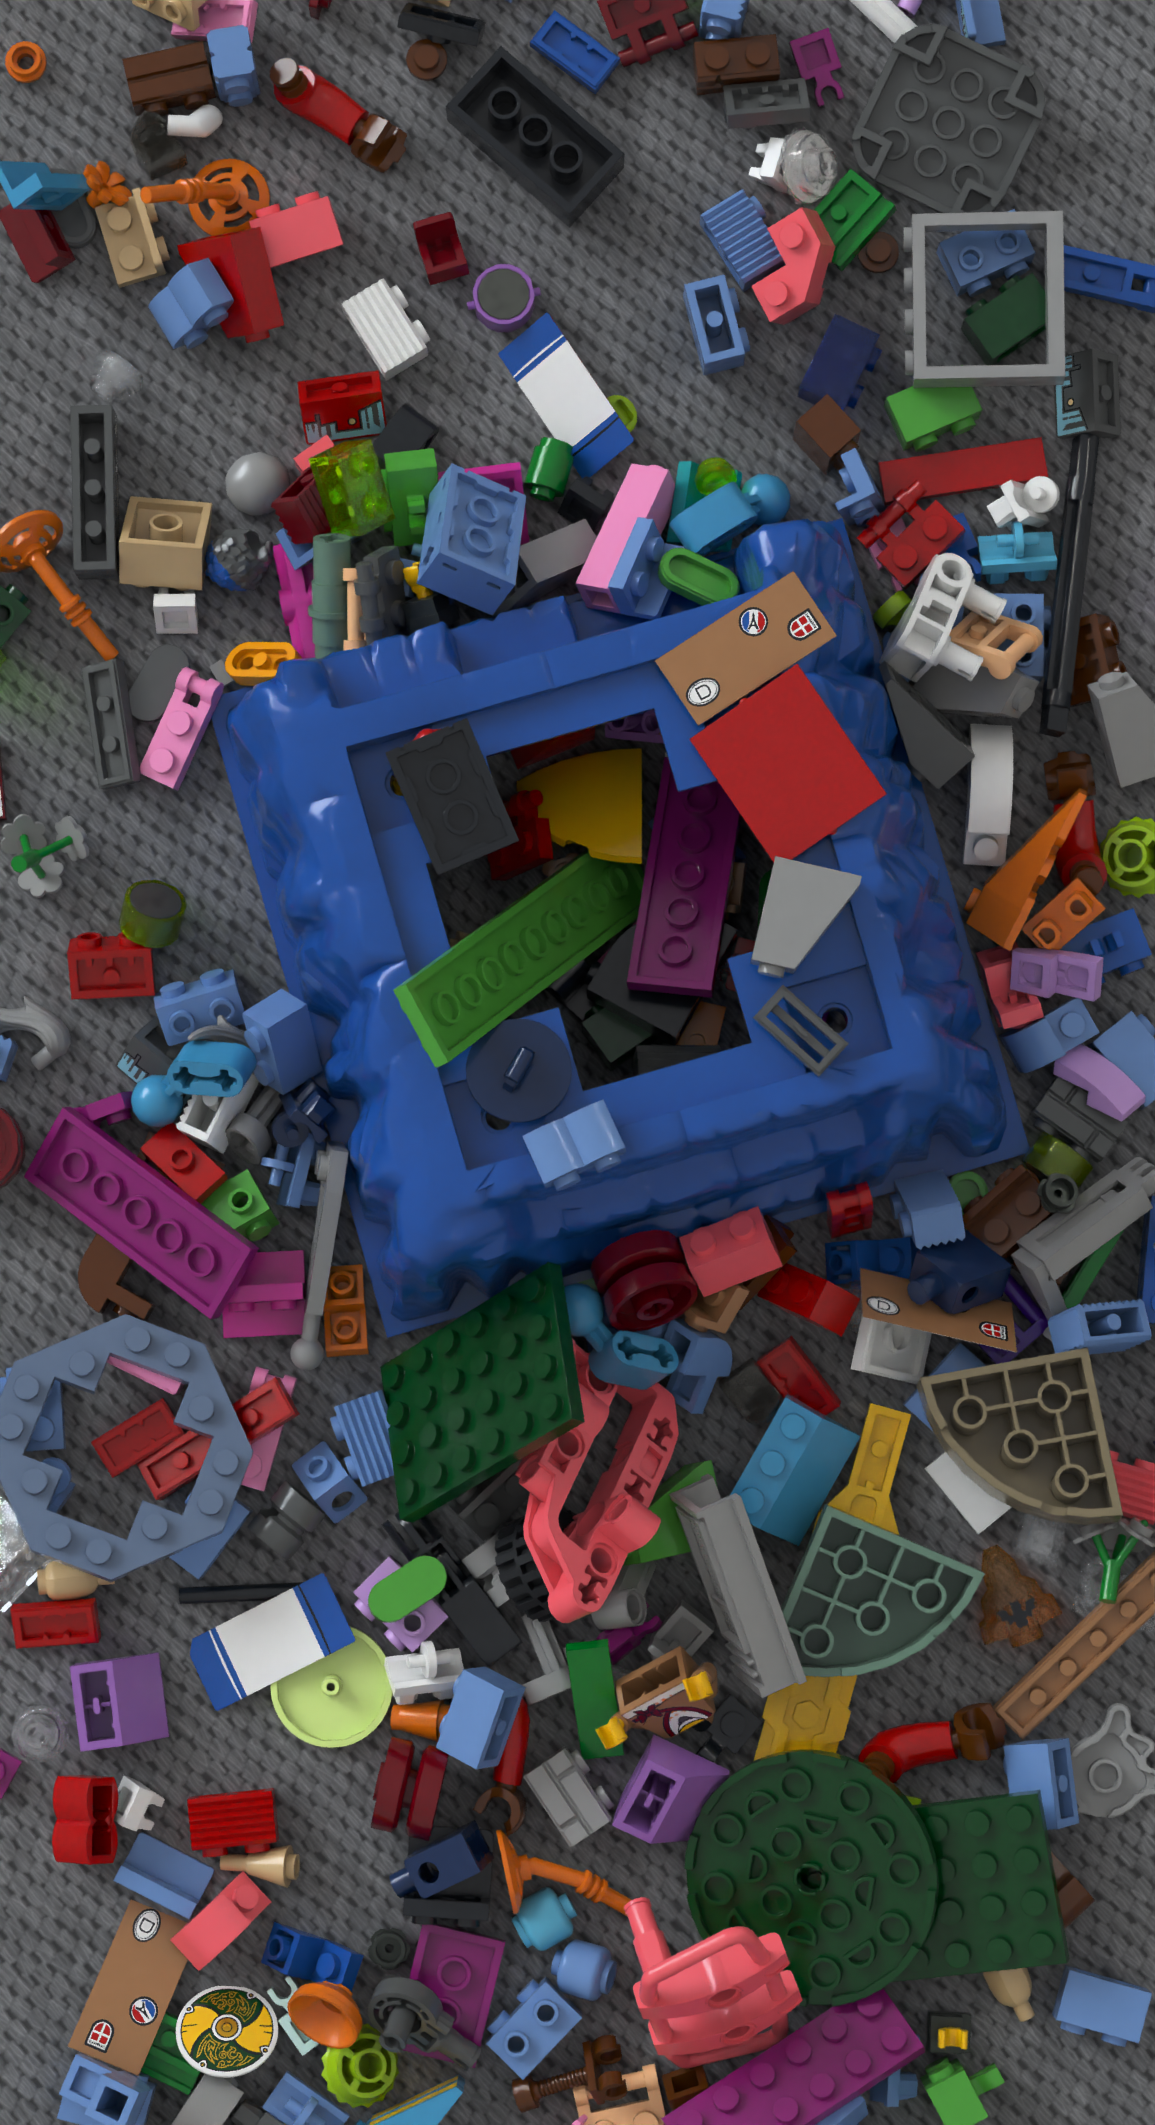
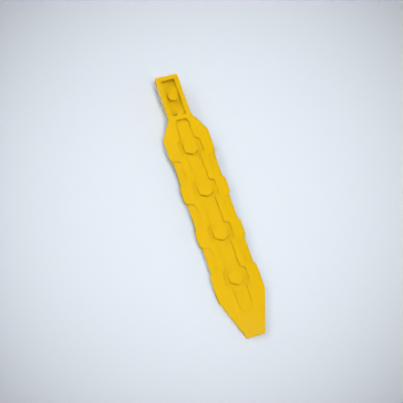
(817, 1710)

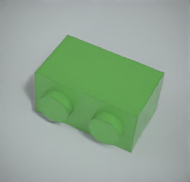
(929, 412)

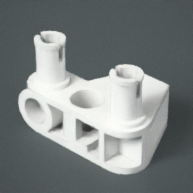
(924, 629)

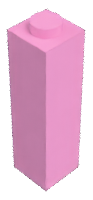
(644, 494)

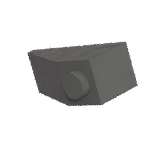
(930, 740)

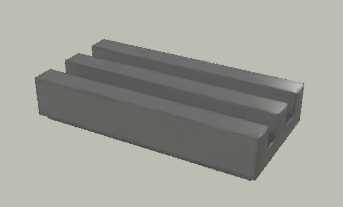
(790, 1045)

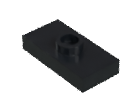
(441, 25)

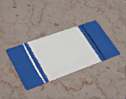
(566, 395)
(270, 1641)

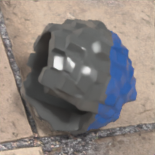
(237, 560)

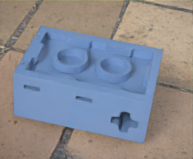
(471, 539)

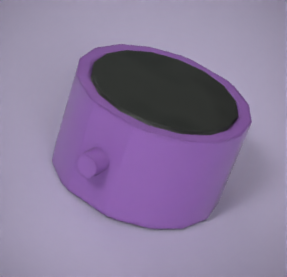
(503, 298)

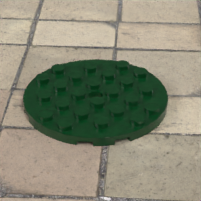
(828, 1817)

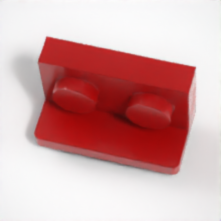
(109, 967)

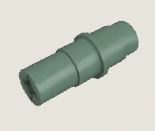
(329, 592)

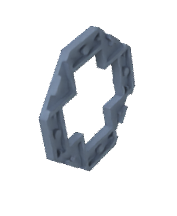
(155, 1530)

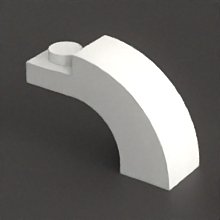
(989, 795)

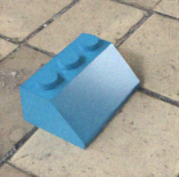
(793, 1469)

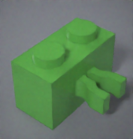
(409, 481)
(956, 2093)

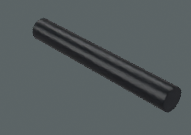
(233, 1593)

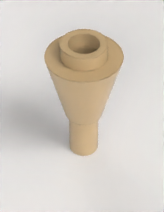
(275, 1866)

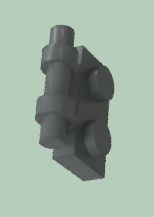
(381, 593)

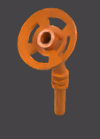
(220, 196)
(34, 554)
(521, 1869)

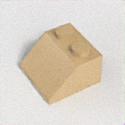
(164, 543)

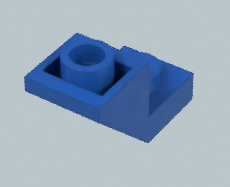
(883, 1256)
(310, 1956)

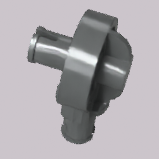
(417, 2020)

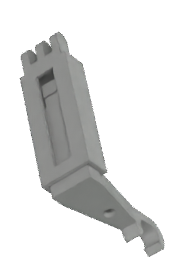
(1073, 1236)

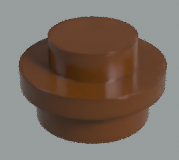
(426, 60)
(879, 253)

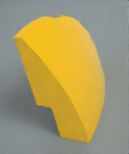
(594, 802)

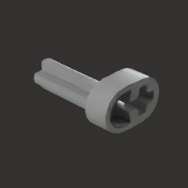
(248, 1130)
(552, 1661)

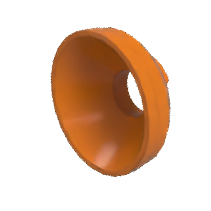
(326, 2014)

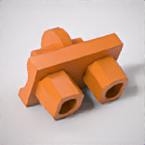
(1063, 916)

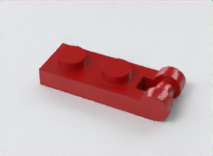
(849, 1210)

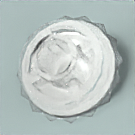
(808, 166)

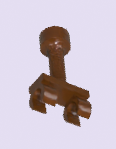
(601, 2086)

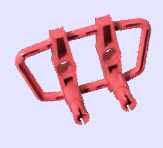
(713, 1994)

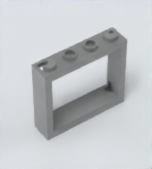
(915, 319)

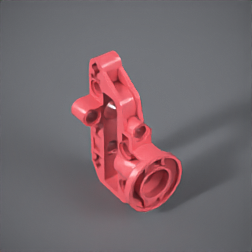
(617, 1516)

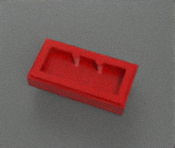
(183, 1163)
(796, 1375)
(137, 1438)
(55, 1623)

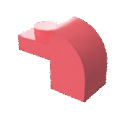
(1008, 1006)
(220, 1921)

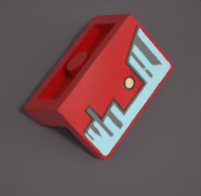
(342, 407)

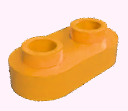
(258, 661)

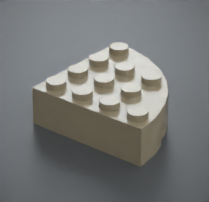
(1029, 1435)

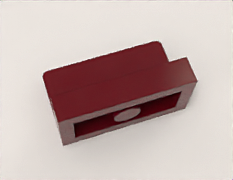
(37, 241)

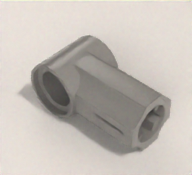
(626, 1601)

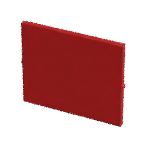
(788, 765)

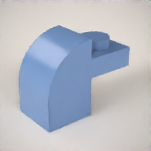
(1050, 1036)
(701, 1360)
(107, 2094)

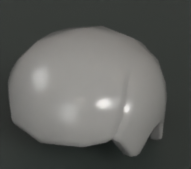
(256, 482)

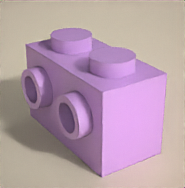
(412, 1628)

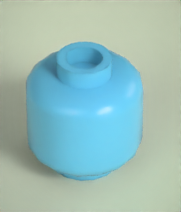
(544, 1919)

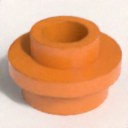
(22, 50)

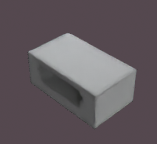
(220, 673)

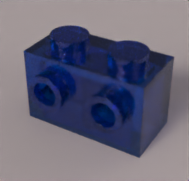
(840, 363)

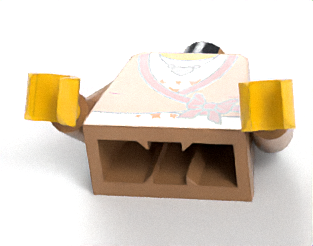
(663, 1698)

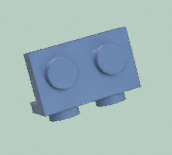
(198, 1004)

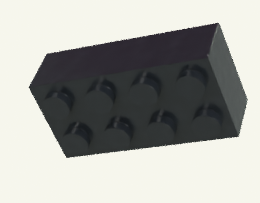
(535, 136)

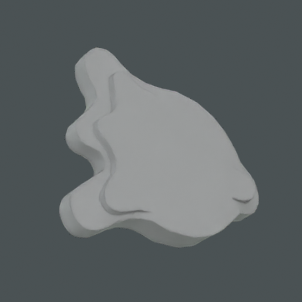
(1112, 1767)

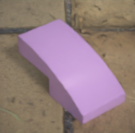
(1056, 971)
(1106, 1084)

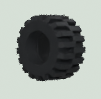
(519, 1570)

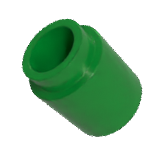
(549, 469)

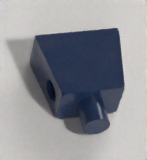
(958, 1275)
(455, 1856)

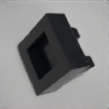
(585, 503)

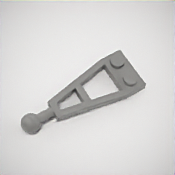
(330, 1169)

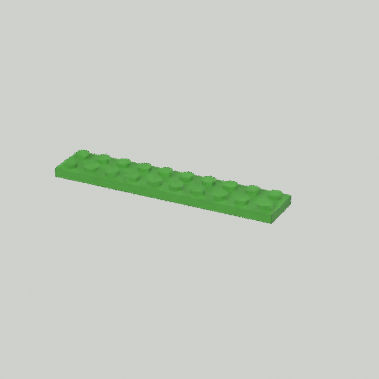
(519, 953)

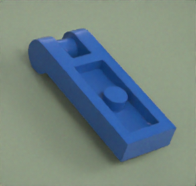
(1108, 278)

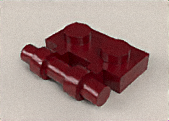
(630, 16)

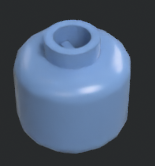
(584, 1970)

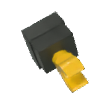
(427, 606)
(948, 2032)

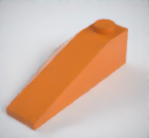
(1011, 890)

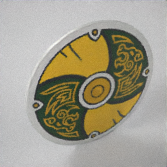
(227, 2031)

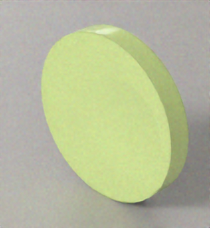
(336, 1696)

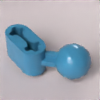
(730, 512)
(198, 1069)
(619, 1358)

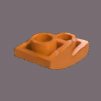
(345, 1312)

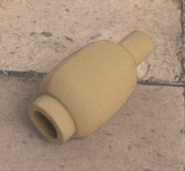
(66, 1583)
(1012, 1990)

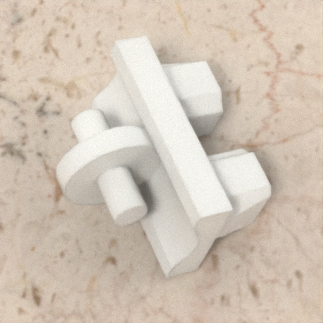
(1025, 502)
(424, 1673)

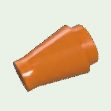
(419, 1718)

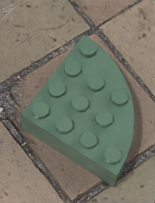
(870, 1597)

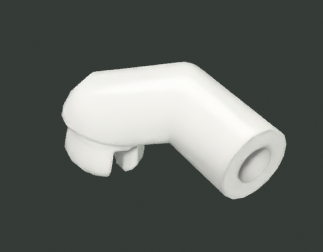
(198, 124)

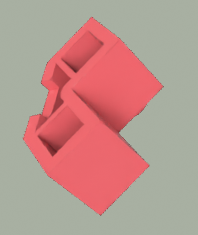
(798, 284)

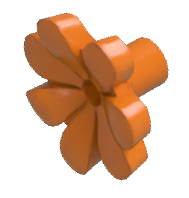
(105, 186)

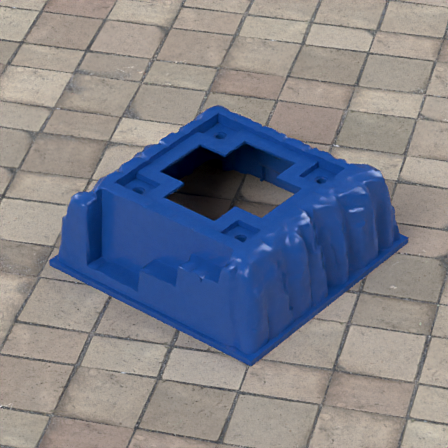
(348, 895)

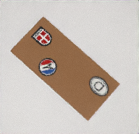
(745, 648)
(888, 1301)
(131, 1990)

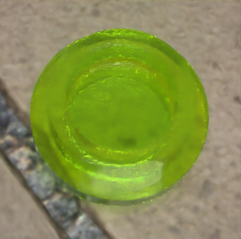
(714, 474)

